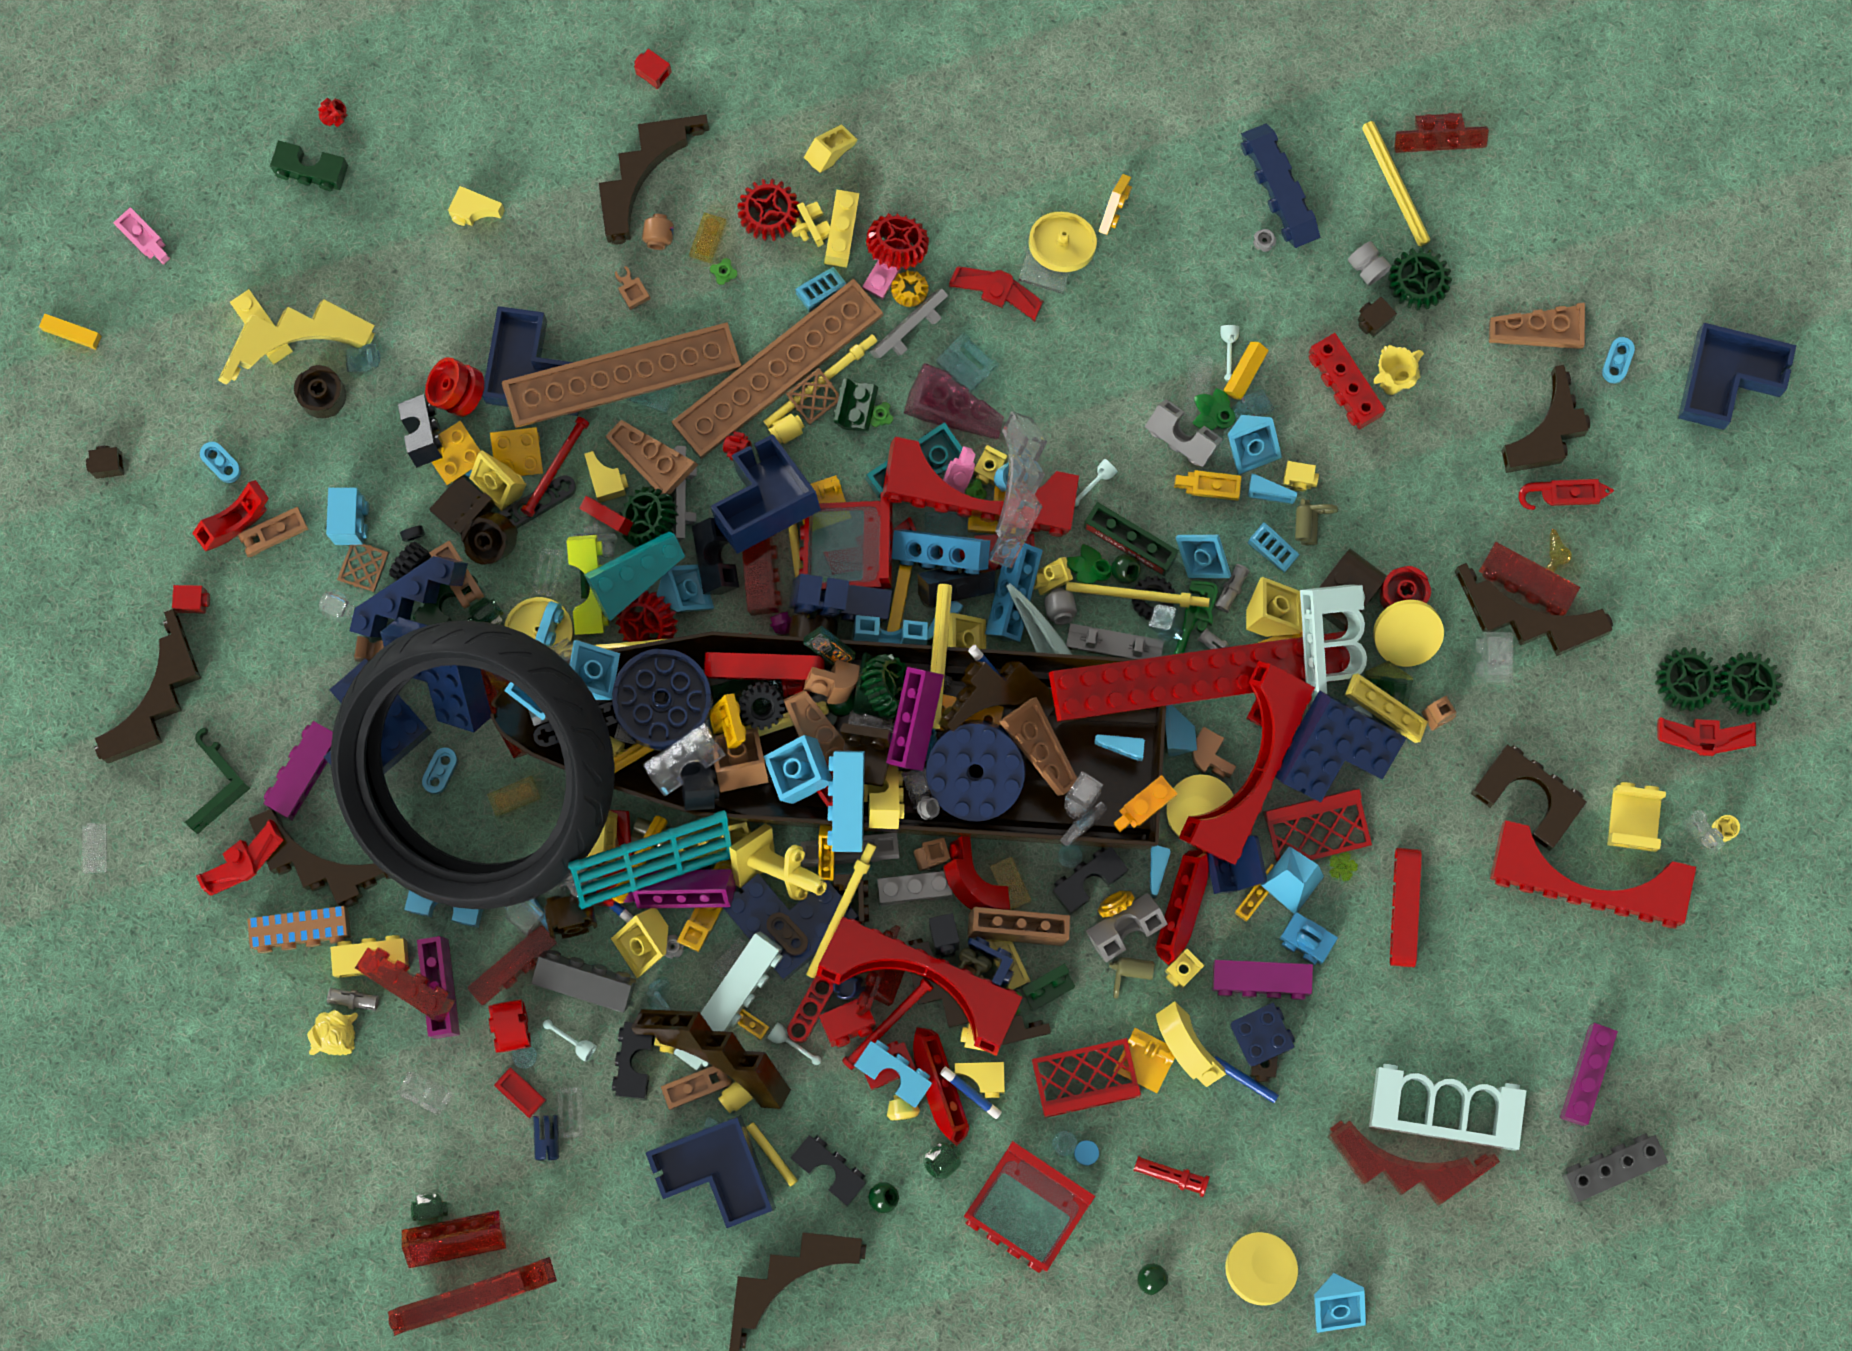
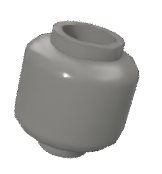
(1060, 606)

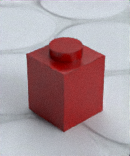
(652, 68)
(190, 599)

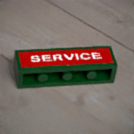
(1131, 539)

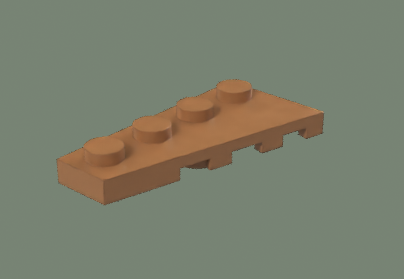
(1549, 328)
(652, 459)
(812, 722)
(1037, 740)

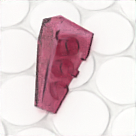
(941, 399)

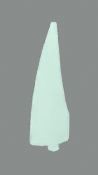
(1040, 630)

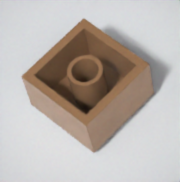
(741, 765)

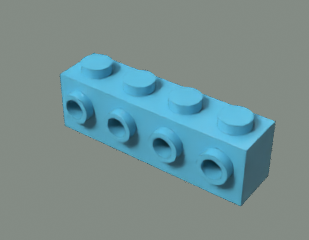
(848, 801)

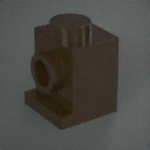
(1264, 1074)

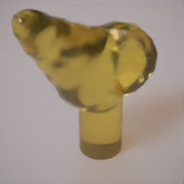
(1558, 552)

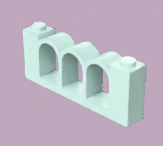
(1324, 600)
(1507, 1119)

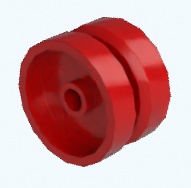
(454, 387)

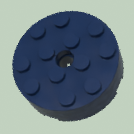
(654, 673)
(970, 795)

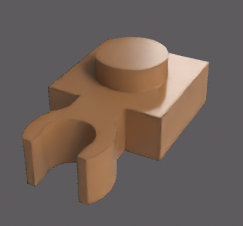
(632, 290)

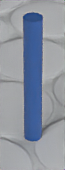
(1248, 1081)

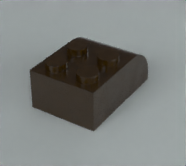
(1353, 570)

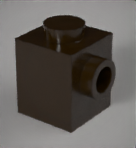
(1375, 316)
(105, 462)

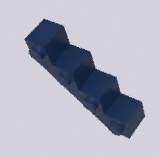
(1285, 194)
(398, 598)

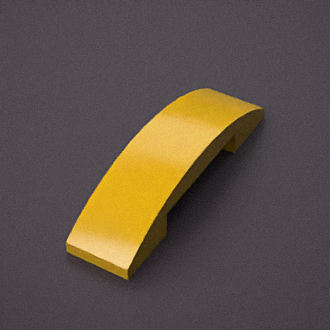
(701, 921)

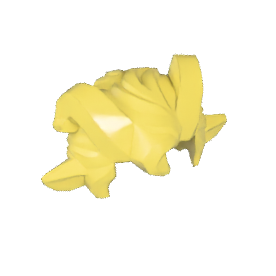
(1398, 369)
(332, 1033)

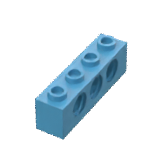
(975, 550)
(1004, 617)

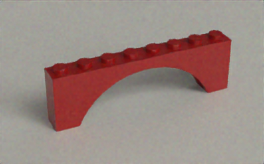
(914, 481)
(1281, 705)
(1523, 865)
(862, 949)

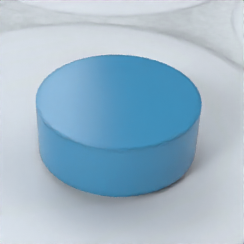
(1086, 1153)

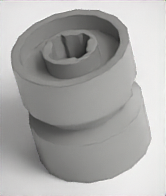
(1369, 263)

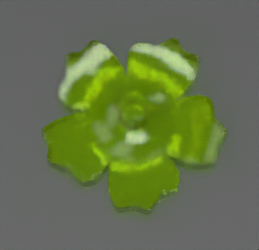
(1342, 866)

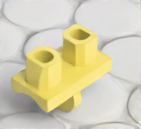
(810, 213)
(1052, 576)

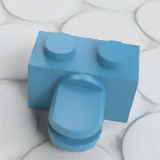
(1308, 939)

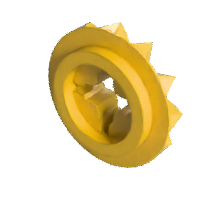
(908, 298)
(1115, 903)

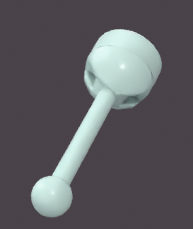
(1229, 334)
(1105, 471)
(779, 1035)
(584, 1048)

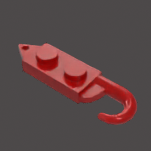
(1566, 492)

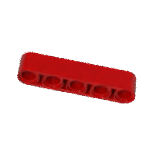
(760, 666)
(1406, 911)
(811, 997)

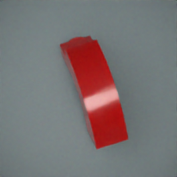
(233, 520)
(967, 884)

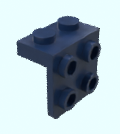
(1245, 874)
(1004, 973)
(1262, 1034)

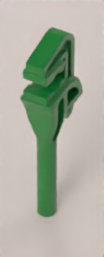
(1195, 615)

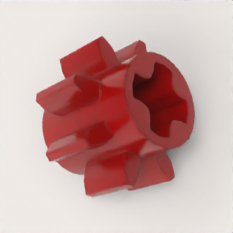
(332, 112)
(735, 443)

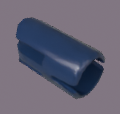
(849, 988)
(551, 1145)

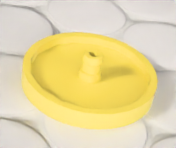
(1062, 241)
(528, 616)
(1408, 633)
(1195, 797)
(1261, 1268)

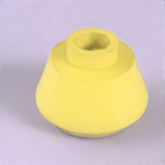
(900, 1109)

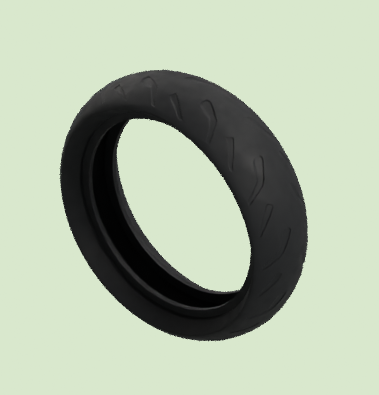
(381, 826)

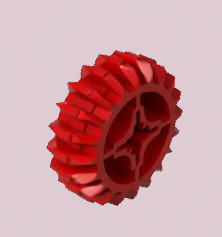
(774, 192)
(896, 247)
(654, 618)

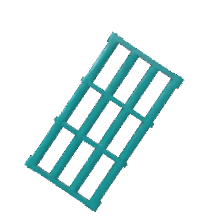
(627, 861)

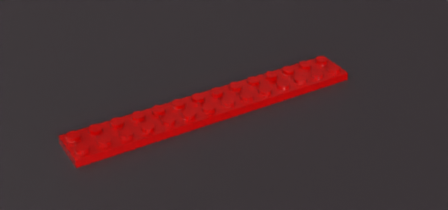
(1179, 677)

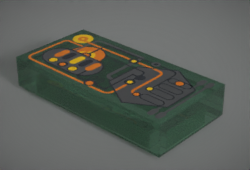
(828, 646)

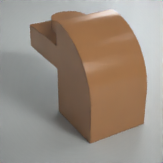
(835, 684)
(1205, 755)

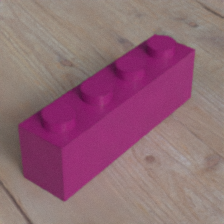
(915, 718)
(301, 771)
(690, 890)
(437, 967)
(1262, 978)
(1588, 1074)

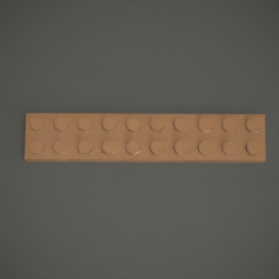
(777, 368)
(621, 375)

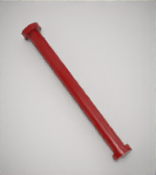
(528, 509)
(889, 1022)

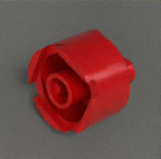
(1405, 578)
(509, 1025)

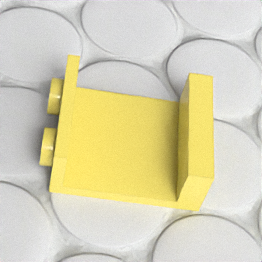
(1635, 817)

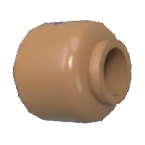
(658, 232)

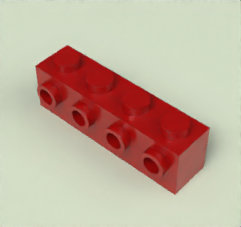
(1346, 381)

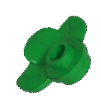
(1211, 410)
(1089, 566)

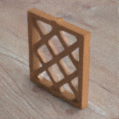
(828, 384)
(369, 548)

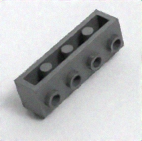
(584, 980)
(1614, 1168)

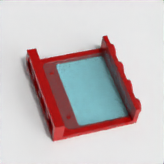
(849, 543)
(1028, 1207)

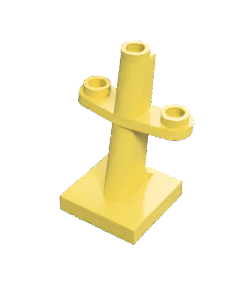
(757, 855)

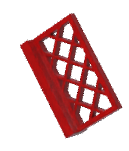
(1312, 807)
(1089, 1099)

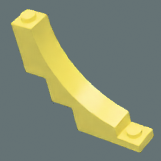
(261, 337)

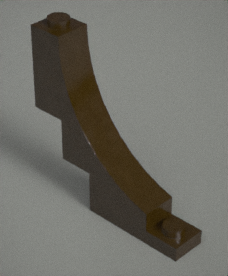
(657, 143)
(1497, 611)
(174, 669)
(955, 1014)
(692, 1034)
(756, 1294)

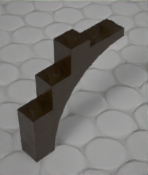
(314, 871)

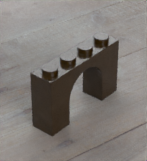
(1562, 802)

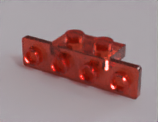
(1440, 133)
(514, 963)
(881, 983)

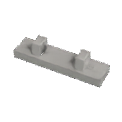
(893, 339)
(678, 494)
(1112, 643)
(886, 849)

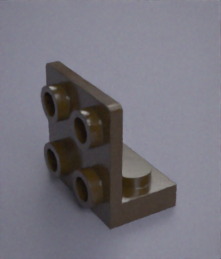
(461, 505)
(876, 747)
(841, 882)

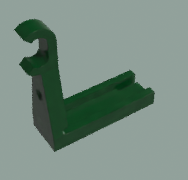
(225, 797)

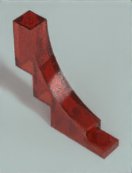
(1439, 1179)
(472, 1297)

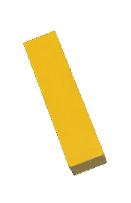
(70, 331)
(1245, 370)
(826, 860)
(1252, 900)
(753, 1025)

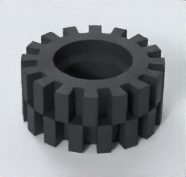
(408, 560)
(1151, 584)
(768, 718)

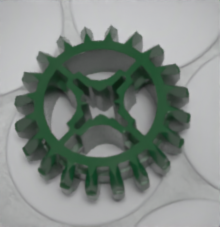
(1402, 285)
(651, 515)
(1684, 670)
(884, 684)
(1759, 686)

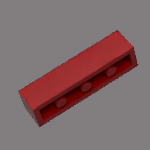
(606, 515)

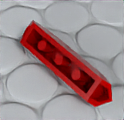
(1183, 905)
(941, 1095)

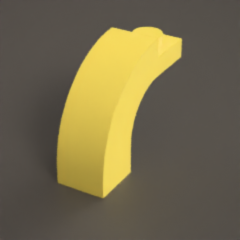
(1186, 1047)

